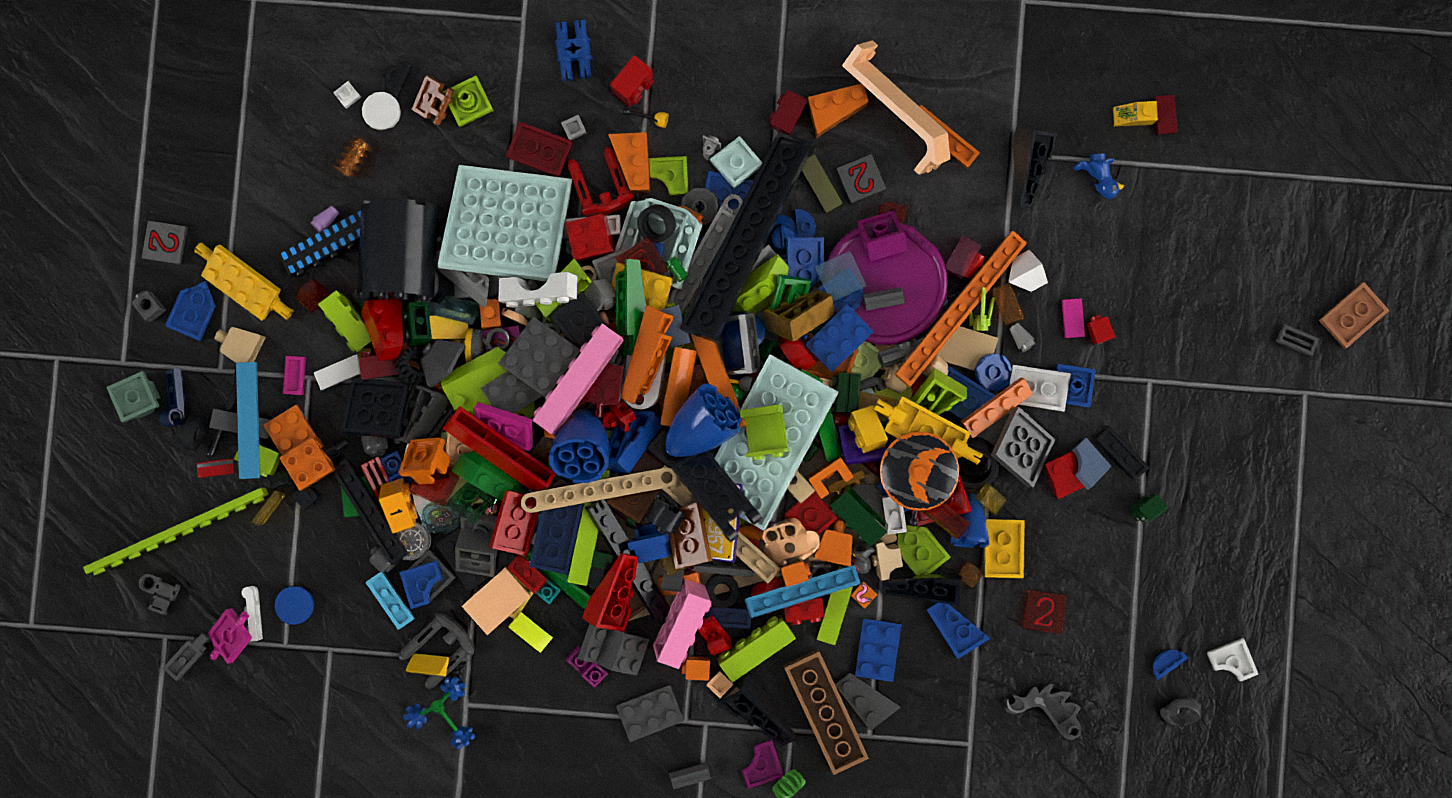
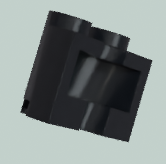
(664, 515)

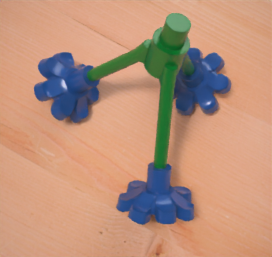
(452, 689)

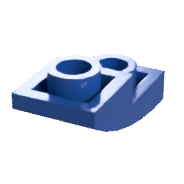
(392, 463)

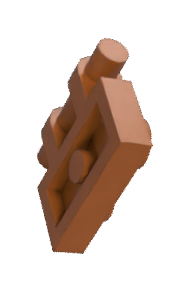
(427, 99)

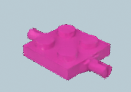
(229, 636)

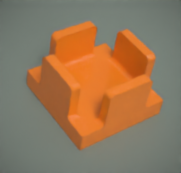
(423, 458)

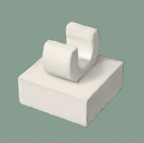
(347, 94)

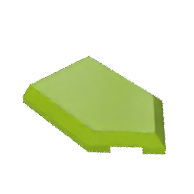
(921, 550)

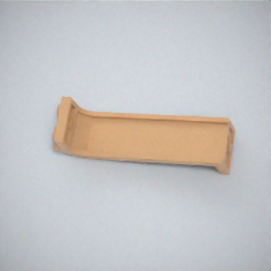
(901, 105)

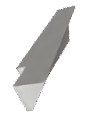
(472, 283)

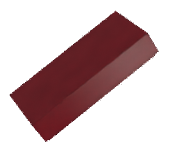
(1166, 115)

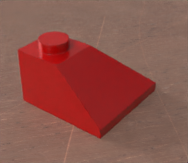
(1062, 473)

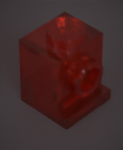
(899, 209)

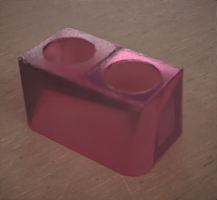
(962, 257)

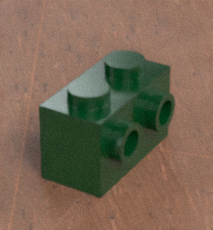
(417, 324)

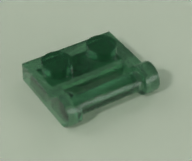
(467, 497)

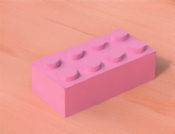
(681, 624)

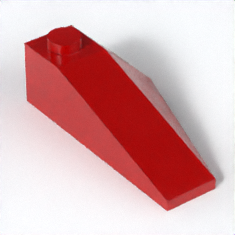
(610, 602)

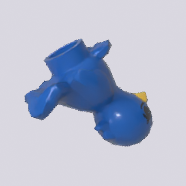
(1100, 170)

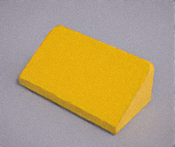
(428, 665)

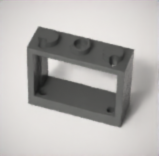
(749, 345)

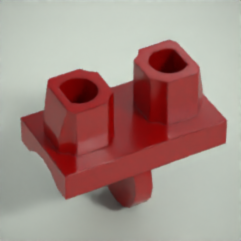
(618, 415)

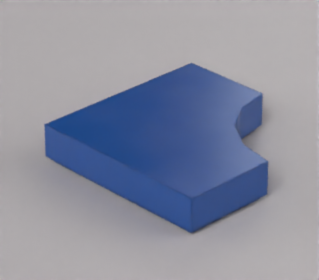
(419, 582)

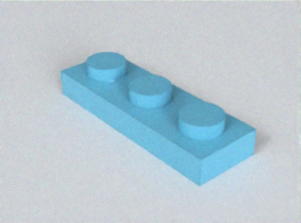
(390, 600)

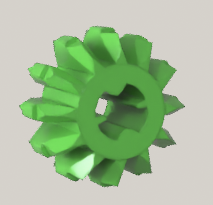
(789, 784)

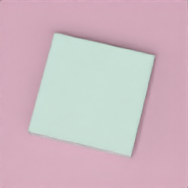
(736, 162)

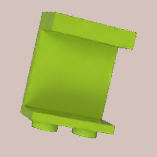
(765, 431)

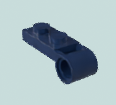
(175, 399)

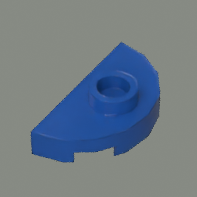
(804, 223)
(1167, 661)

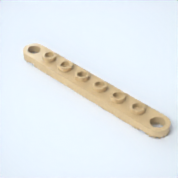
(598, 490)

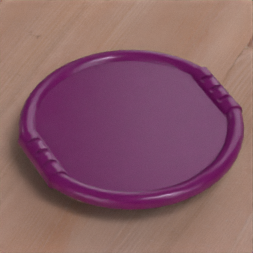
(919, 274)

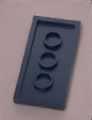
(556, 538)

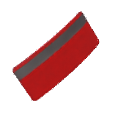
(215, 468)

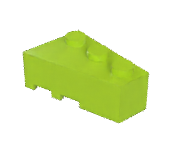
(939, 392)

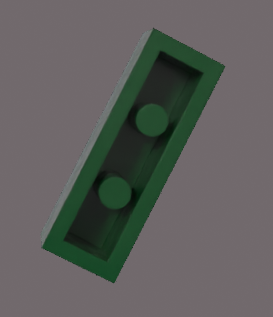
(858, 516)

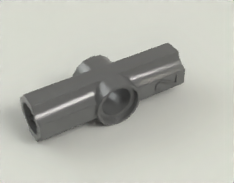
(898, 353)

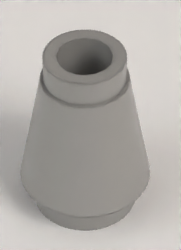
(1022, 338)

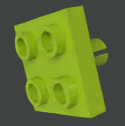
(469, 101)

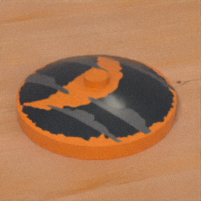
(919, 471)

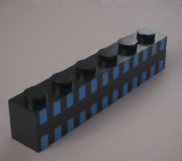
(322, 246)

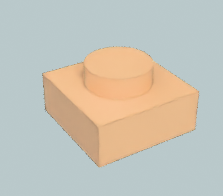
(719, 684)

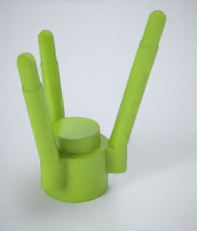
(982, 321)

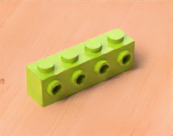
(755, 648)

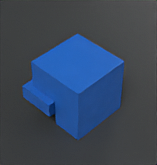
(650, 543)

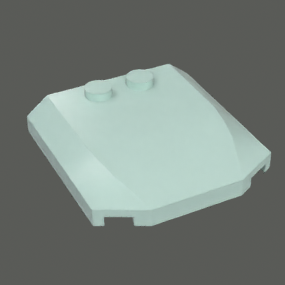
(679, 244)

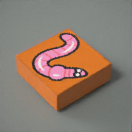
(863, 594)

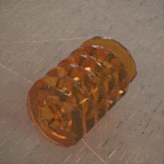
(352, 157)

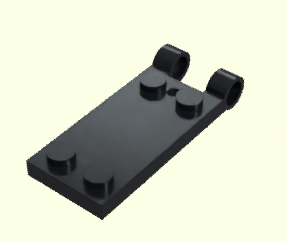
(715, 492)

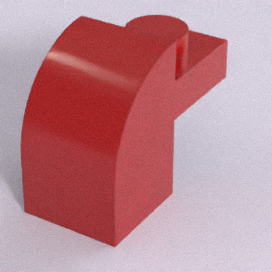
(797, 353)

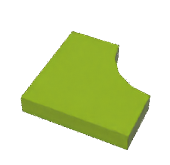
(671, 172)

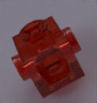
(311, 295)

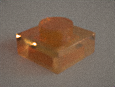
(970, 574)

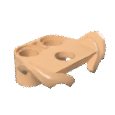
(805, 541)

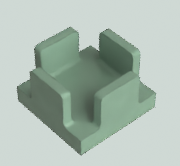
(134, 397)

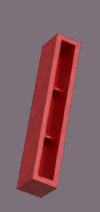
(498, 450)

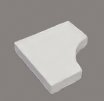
(1235, 658)

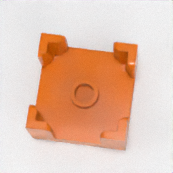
(825, 472)

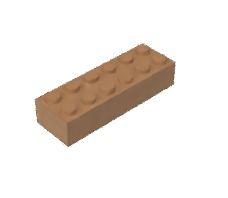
(826, 712)

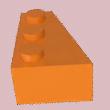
(835, 106)
(634, 159)

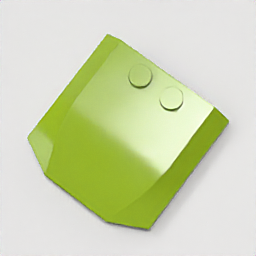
(465, 382)

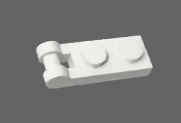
(253, 609)

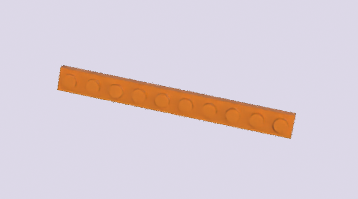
(960, 309)

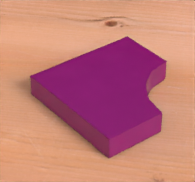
(764, 766)

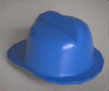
(783, 229)

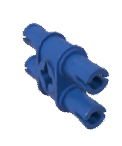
(565, 46)

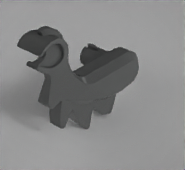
(1059, 712)

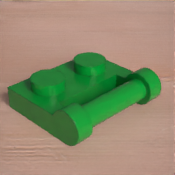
(797, 287)

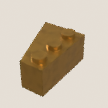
(800, 316)

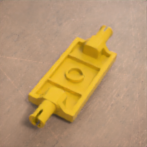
(241, 282)
(911, 417)

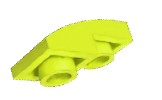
(530, 632)

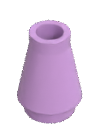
(324, 219)

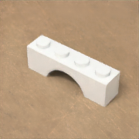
(559, 288)

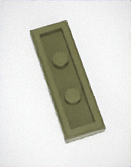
(820, 184)

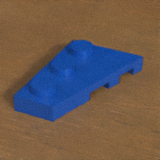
(956, 629)

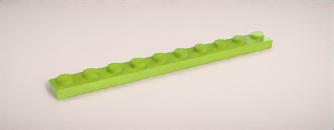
(169, 535)

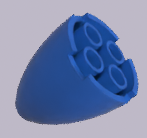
(702, 423)
(577, 439)

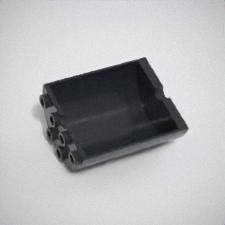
(397, 249)

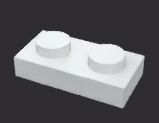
(893, 516)

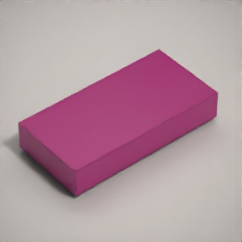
(1073, 318)
(294, 375)

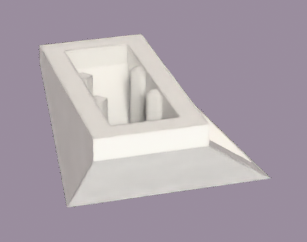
(1027, 272)

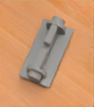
(711, 145)

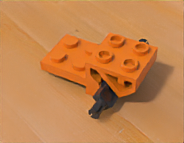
(301, 449)

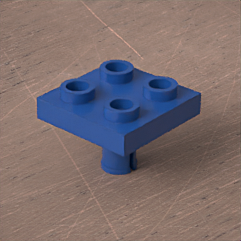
(1080, 385)

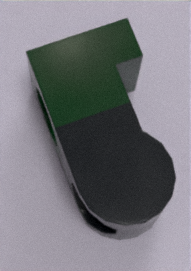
(597, 567)

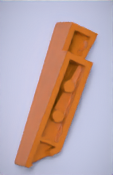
(647, 353)

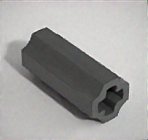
(883, 299)
(690, 775)

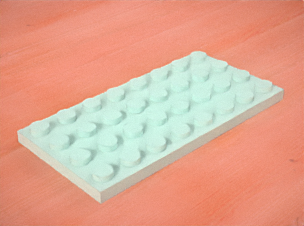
(804, 410)

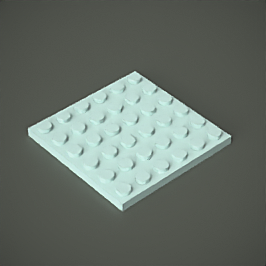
(505, 223)

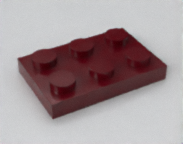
(539, 149)

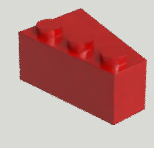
(384, 326)

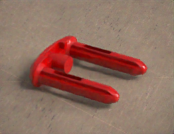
(607, 204)

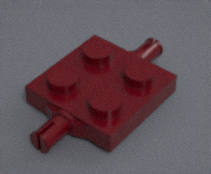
(606, 388)

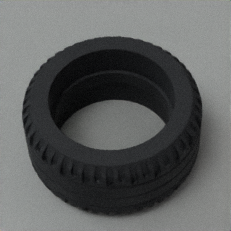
(978, 482)

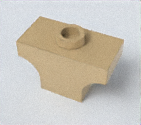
(885, 559)

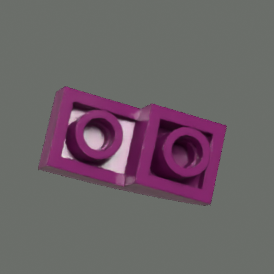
(589, 671)

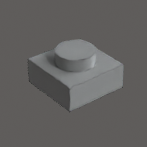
(573, 127)

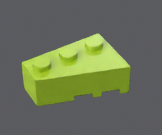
(583, 283)
(347, 320)

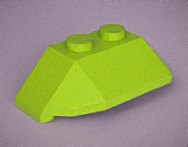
(761, 286)

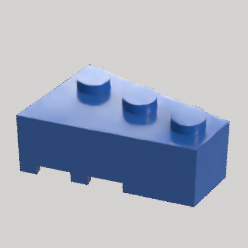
(629, 446)

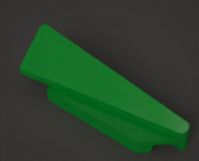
(629, 304)
(827, 433)
(579, 593)

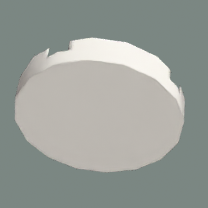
(381, 111)

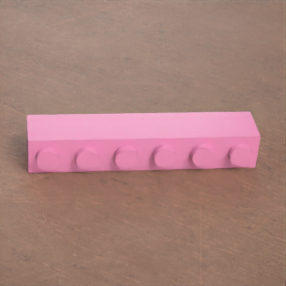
(578, 379)

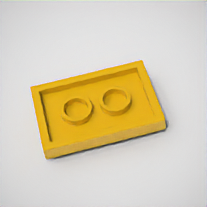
(655, 286)
(1006, 549)

